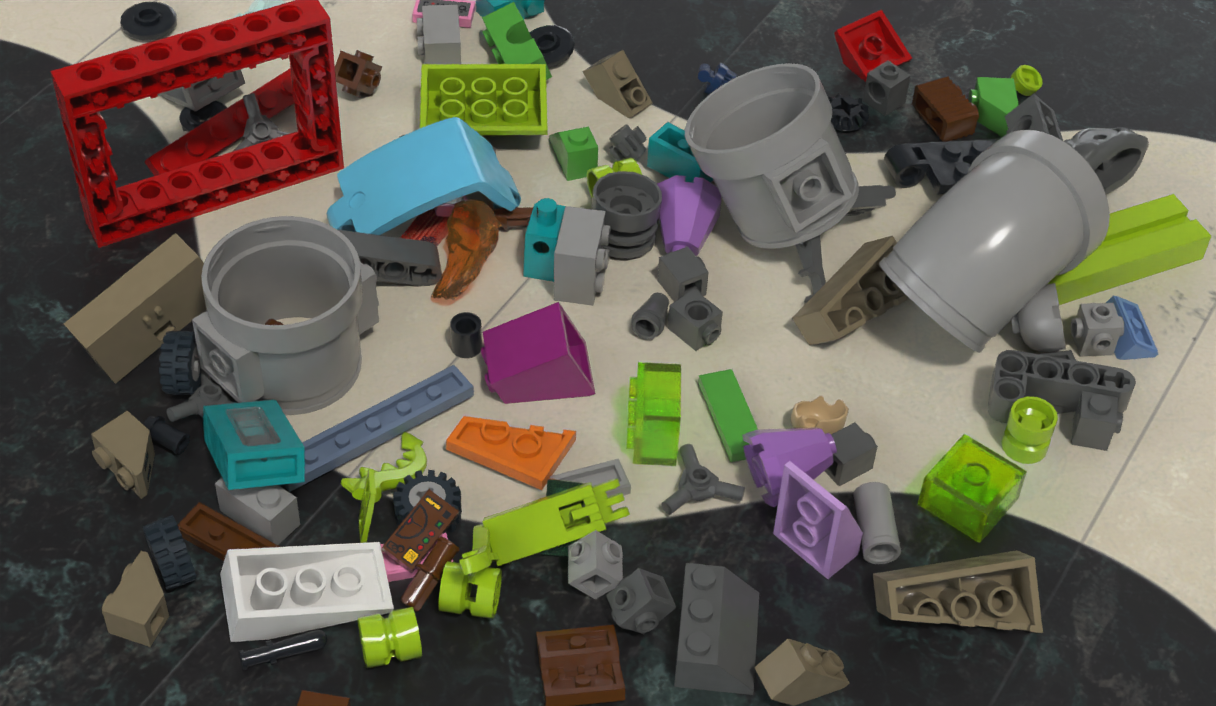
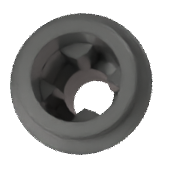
(651, 316)

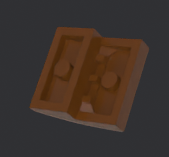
(580, 666)

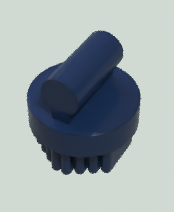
(715, 78)

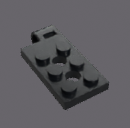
(941, 161)

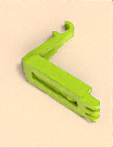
(542, 525)

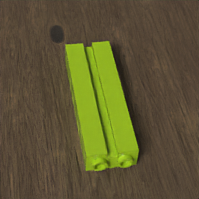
(1137, 245)

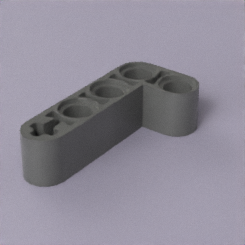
(398, 258)
(1054, 380)

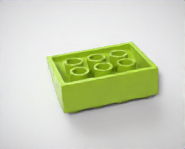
(486, 97)

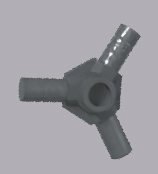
(258, 126)
(206, 395)
(698, 483)

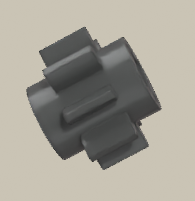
(627, 143)

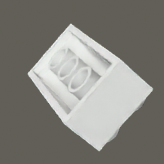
(302, 588)

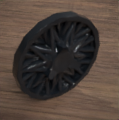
(148, 20)
(554, 43)

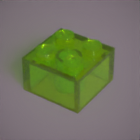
(654, 414)
(971, 488)

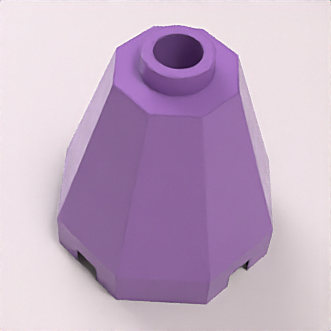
(687, 212)
(773, 448)

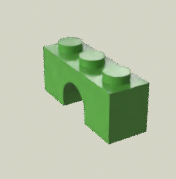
(511, 37)

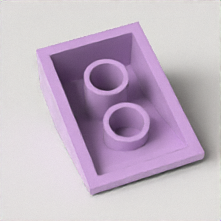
(815, 523)

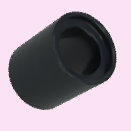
(466, 335)

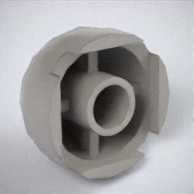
(1041, 321)

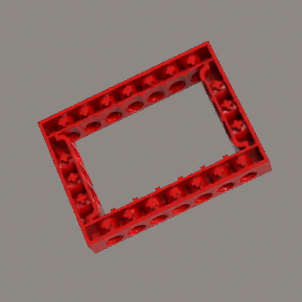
(178, 61)

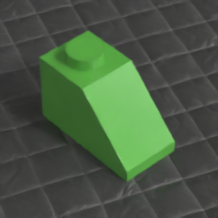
(994, 101)
(575, 151)

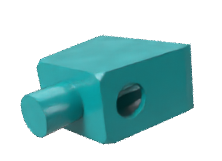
(542, 227)

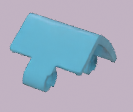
(418, 175)

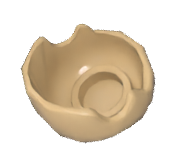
(820, 414)

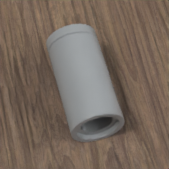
(877, 523)

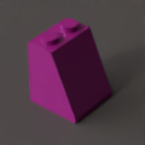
(537, 358)

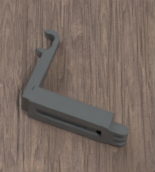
(810, 250)

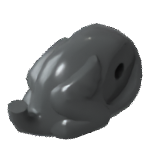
(1111, 153)

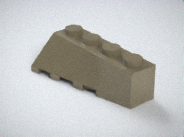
(851, 296)
(967, 592)

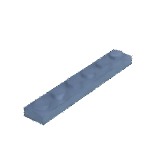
(383, 422)

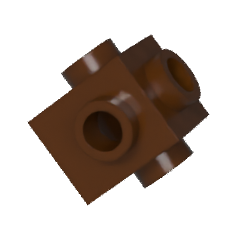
(357, 73)

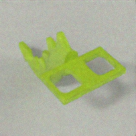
(373, 482)

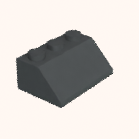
(717, 631)

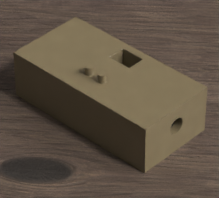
(140, 307)

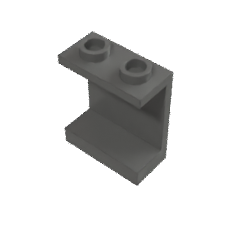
(205, 91)

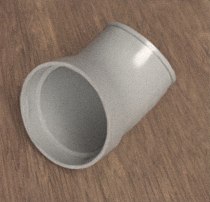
(1001, 235)

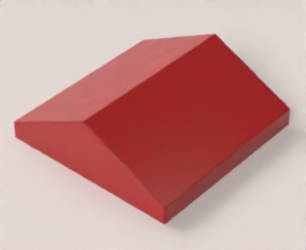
(869, 44)

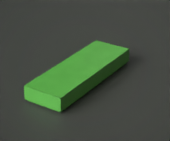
(728, 410)

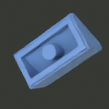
(1136, 340)

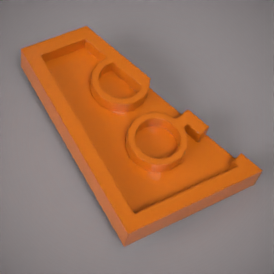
(516, 452)

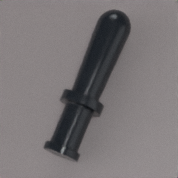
(272, 651)

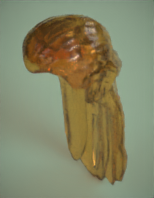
(470, 241)

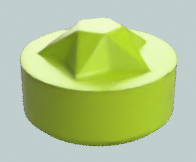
(1027, 80)

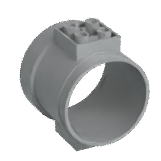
(774, 155)
(281, 272)

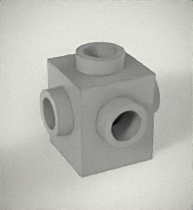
(1097, 329)
(595, 564)

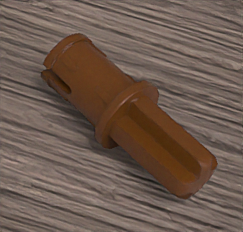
(517, 218)
(429, 574)

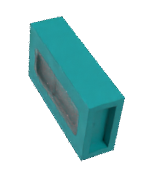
(245, 434)

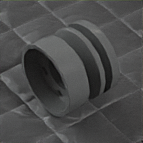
(631, 210)

